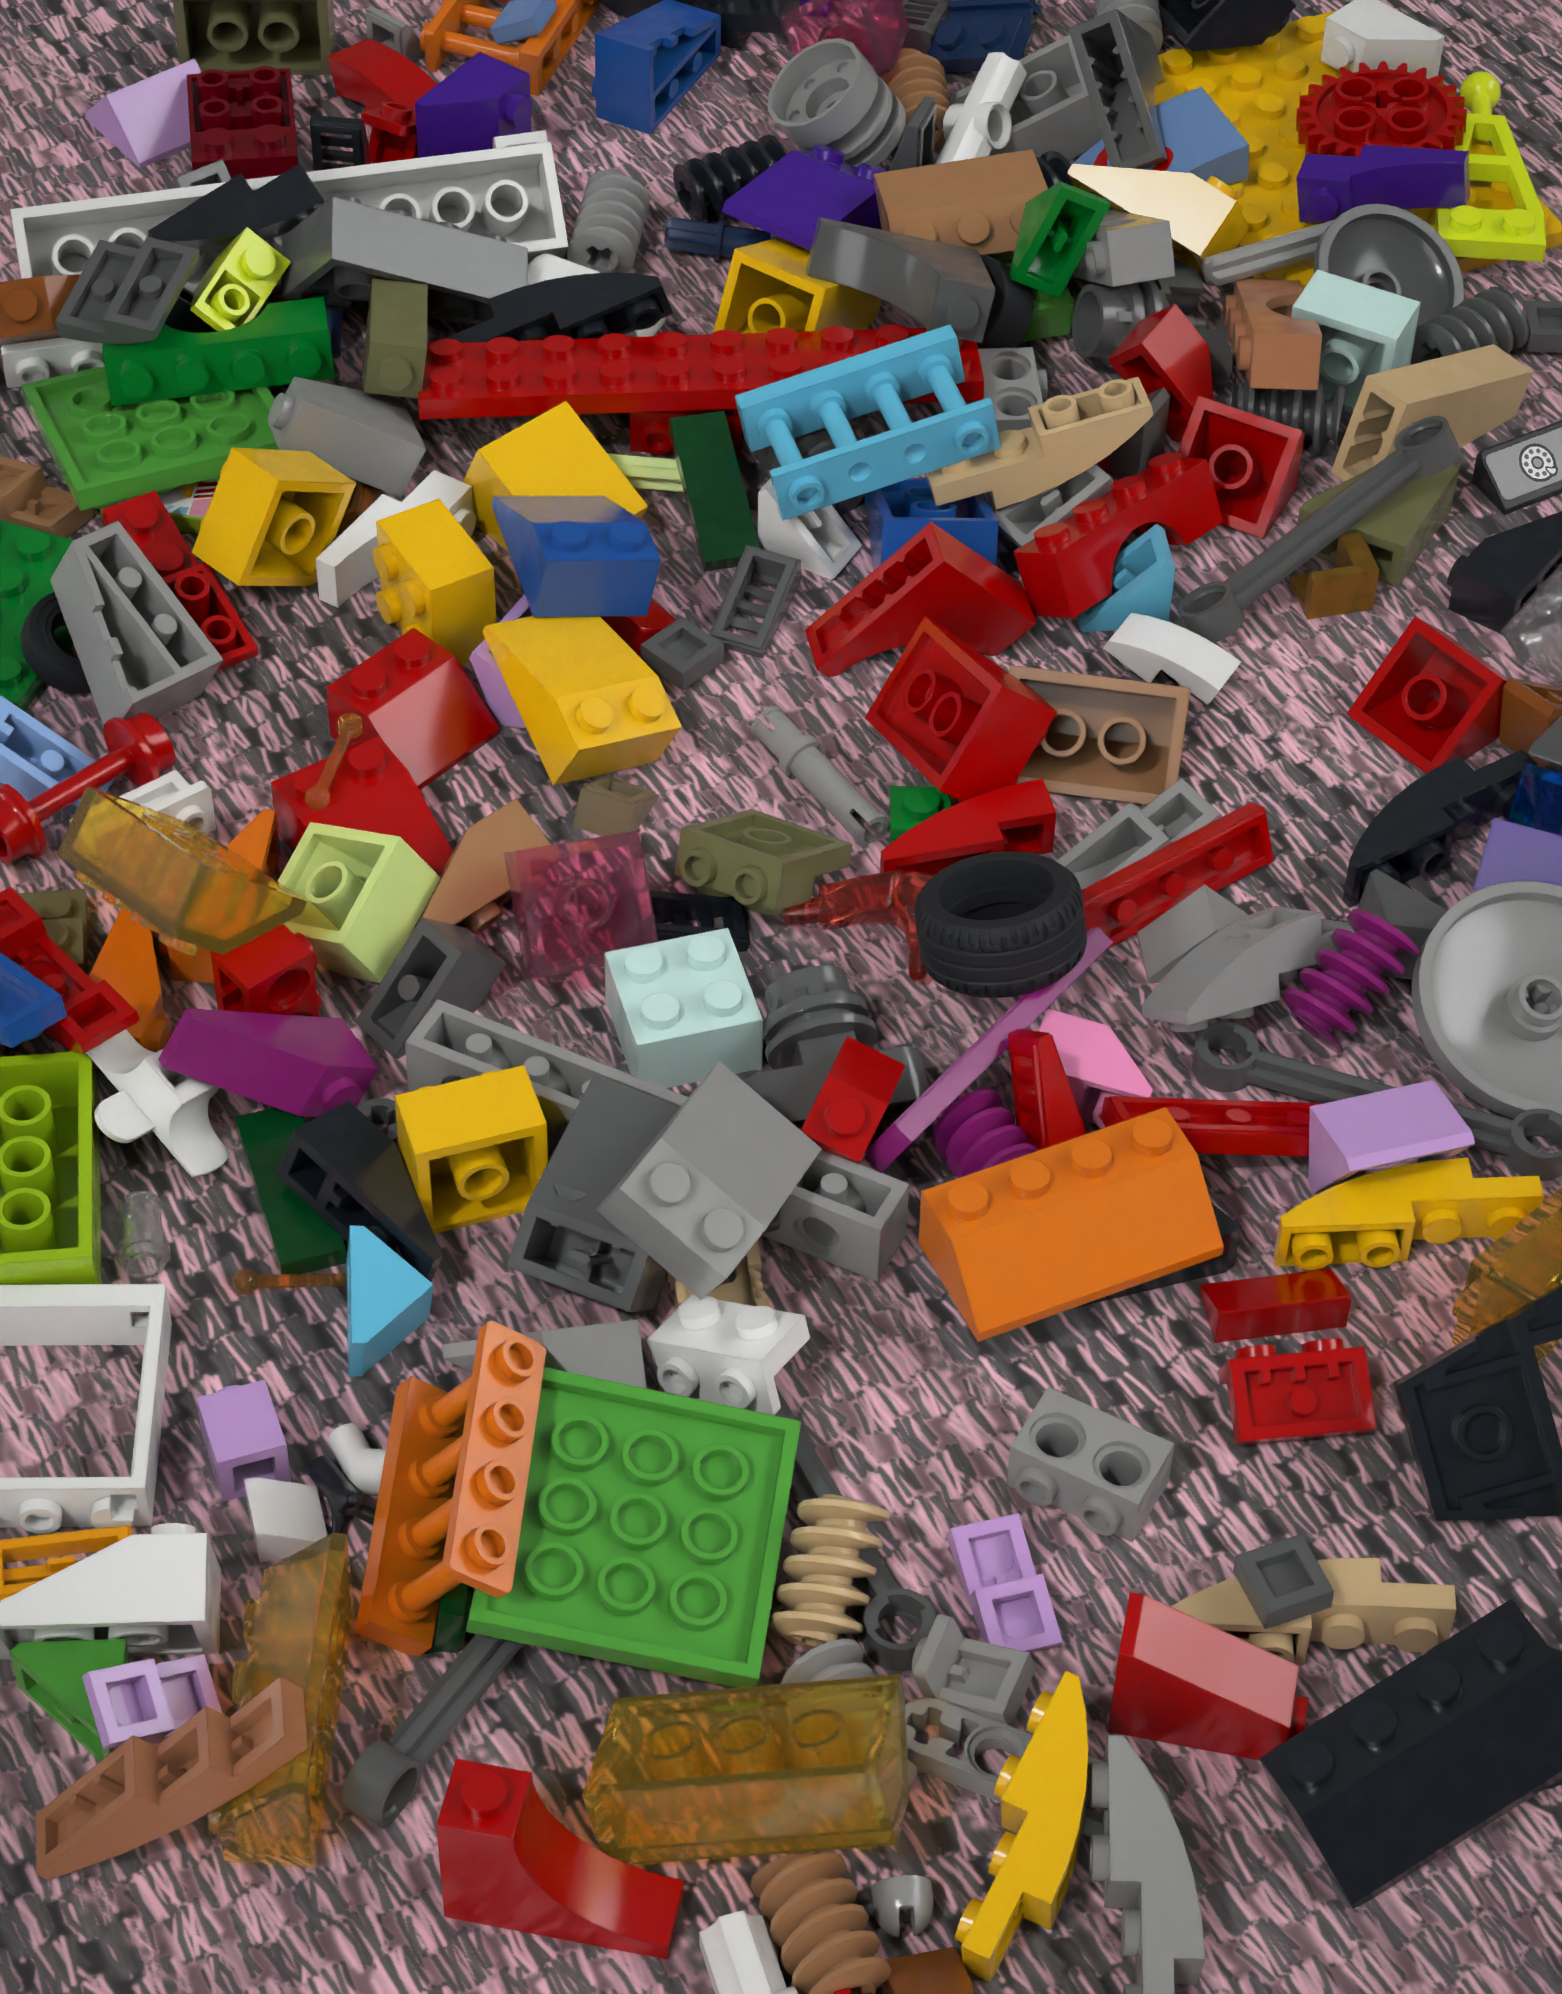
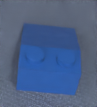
(908, 506)
(579, 555)

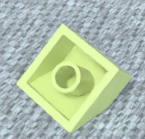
(359, 895)

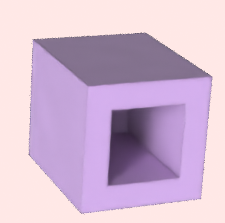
(242, 1437)

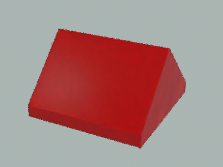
(1249, 461)

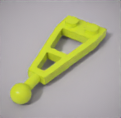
(1493, 232)

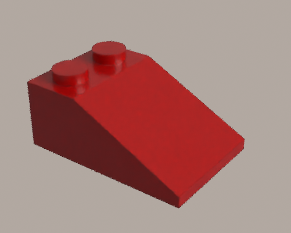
(959, 714)
(366, 794)

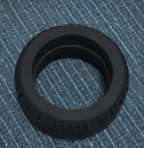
(1000, 924)

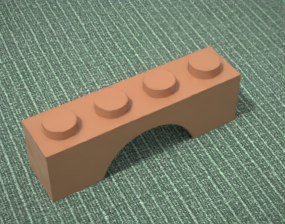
(1265, 338)

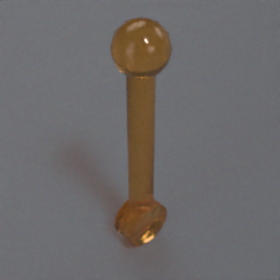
(348, 727)
(247, 1281)

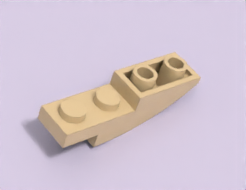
(1063, 441)
(1361, 1612)

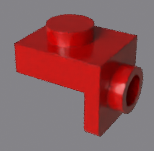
(392, 132)

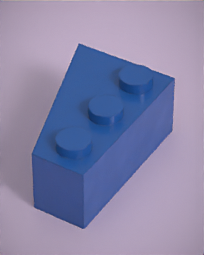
(652, 62)

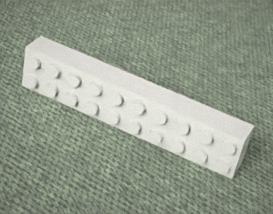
(480, 191)

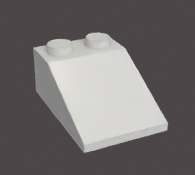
(146, 1589)

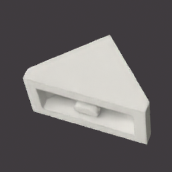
(816, 538)

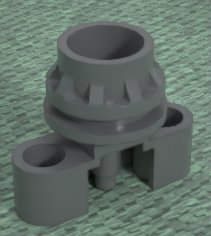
(1108, 314)
(803, 1034)

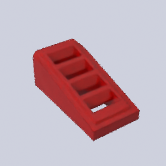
(1042, 1090)

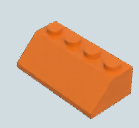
(1069, 1223)

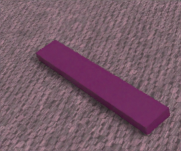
(976, 1060)

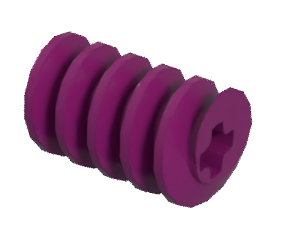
(1347, 976)
(978, 1134)

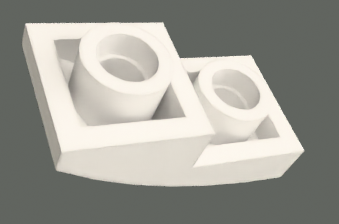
(1153, 645)

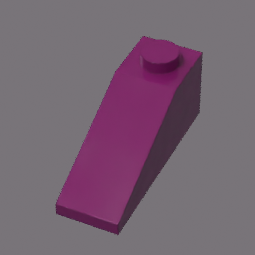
(272, 1058)

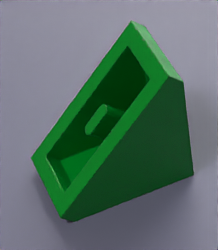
(1055, 236)

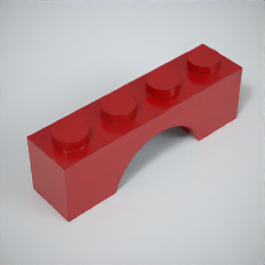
(1073, 560)

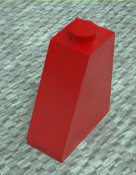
(1201, 1685)

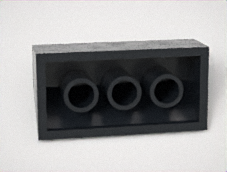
(1425, 1755)

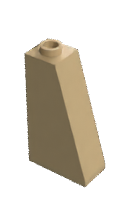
(1468, 388)

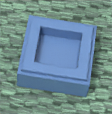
(522, 20)

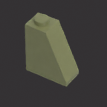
(395, 339)
(1397, 527)

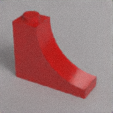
(927, 578)
(527, 1873)

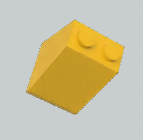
(772, 290)
(546, 458)

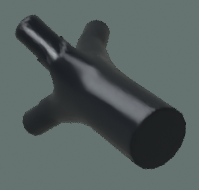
(340, 1494)

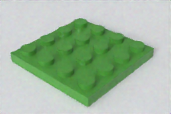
(141, 446)
(648, 1531)

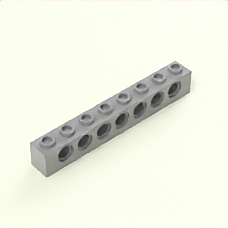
(833, 1212)

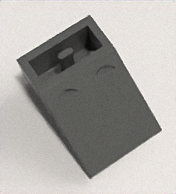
(562, 1232)

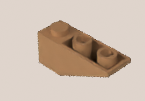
(476, 873)

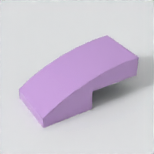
(1003, 1586)
(148, 1698)

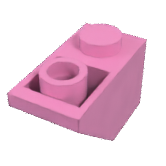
(1093, 1063)

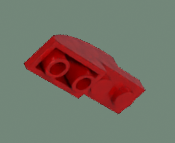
(190, 582)

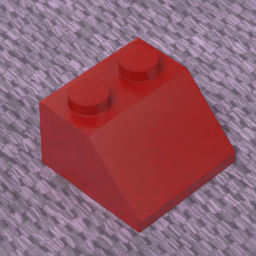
(1432, 699)
(416, 704)

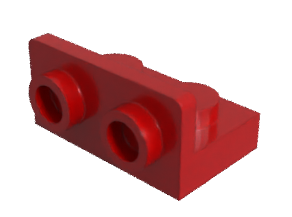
(1298, 1394)

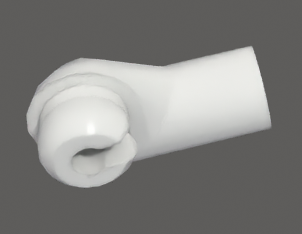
(357, 1459)

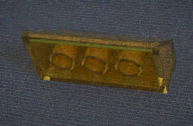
(172, 876)
(304, 1635)
(751, 1771)

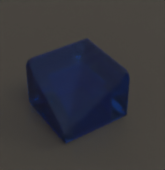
(1538, 799)

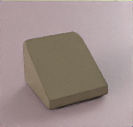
(612, 806)

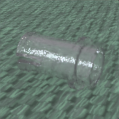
(142, 1236)

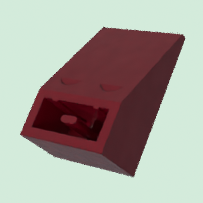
(243, 120)

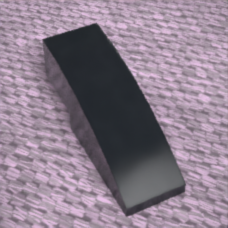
(232, 207)

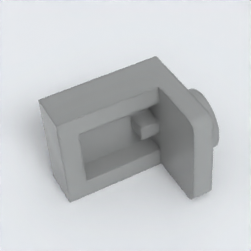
(971, 1672)

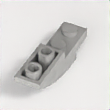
(1240, 967)
(1145, 1873)

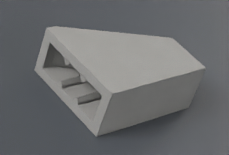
(350, 430)

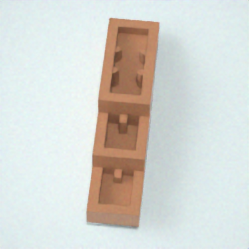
(157, 1789)

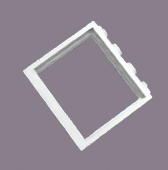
(91, 1317)

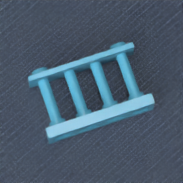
(854, 388)

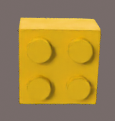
(272, 517)
(434, 578)
(473, 1146)

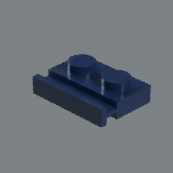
(980, 29)

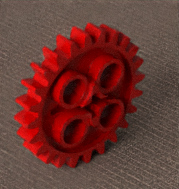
(1380, 110)

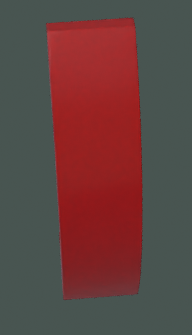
(92, 1009)

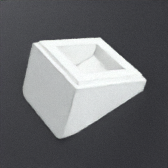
(283, 1516)

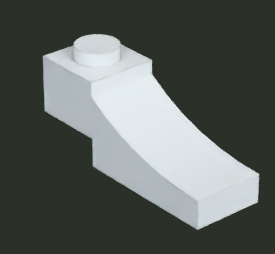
(349, 560)

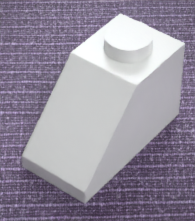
(1377, 33)

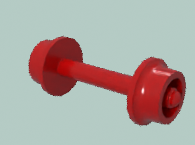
(136, 749)

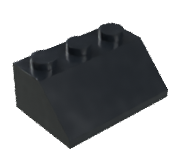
(1224, 23)

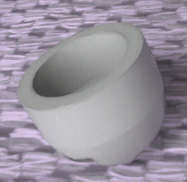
(907, 1893)

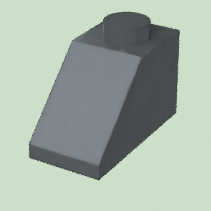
(432, 965)

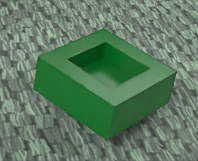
(912, 806)

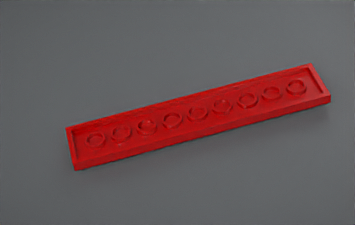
(643, 372)

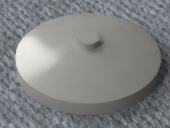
(1494, 996)

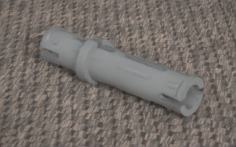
(804, 759)

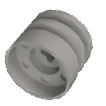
(837, 101)

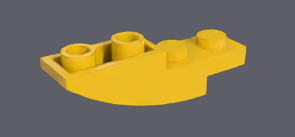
(1383, 1211)
(1046, 1808)

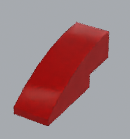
(377, 74)
(998, 821)

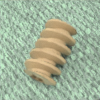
(826, 1570)

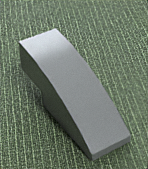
(1138, 833)

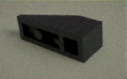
(1505, 572)
(358, 1179)

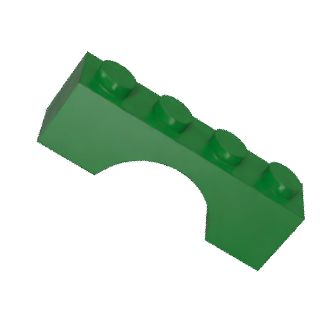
(268, 351)

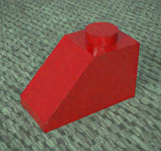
(1171, 355)
(852, 1100)

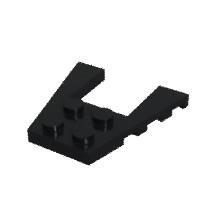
(1486, 1421)

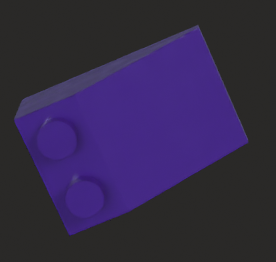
(806, 187)

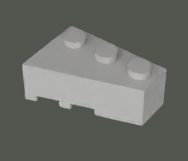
(129, 628)

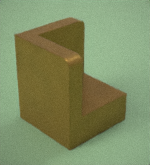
(1346, 587)

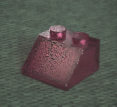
(872, 25)
(579, 902)

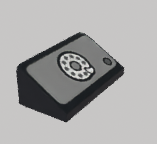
(1521, 469)

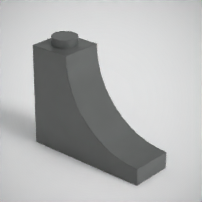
(1121, 82)
(921, 276)

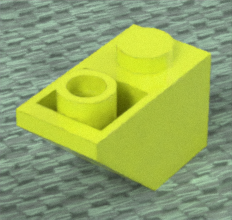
(238, 282)

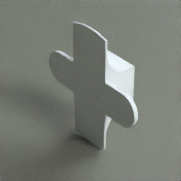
(157, 1102)

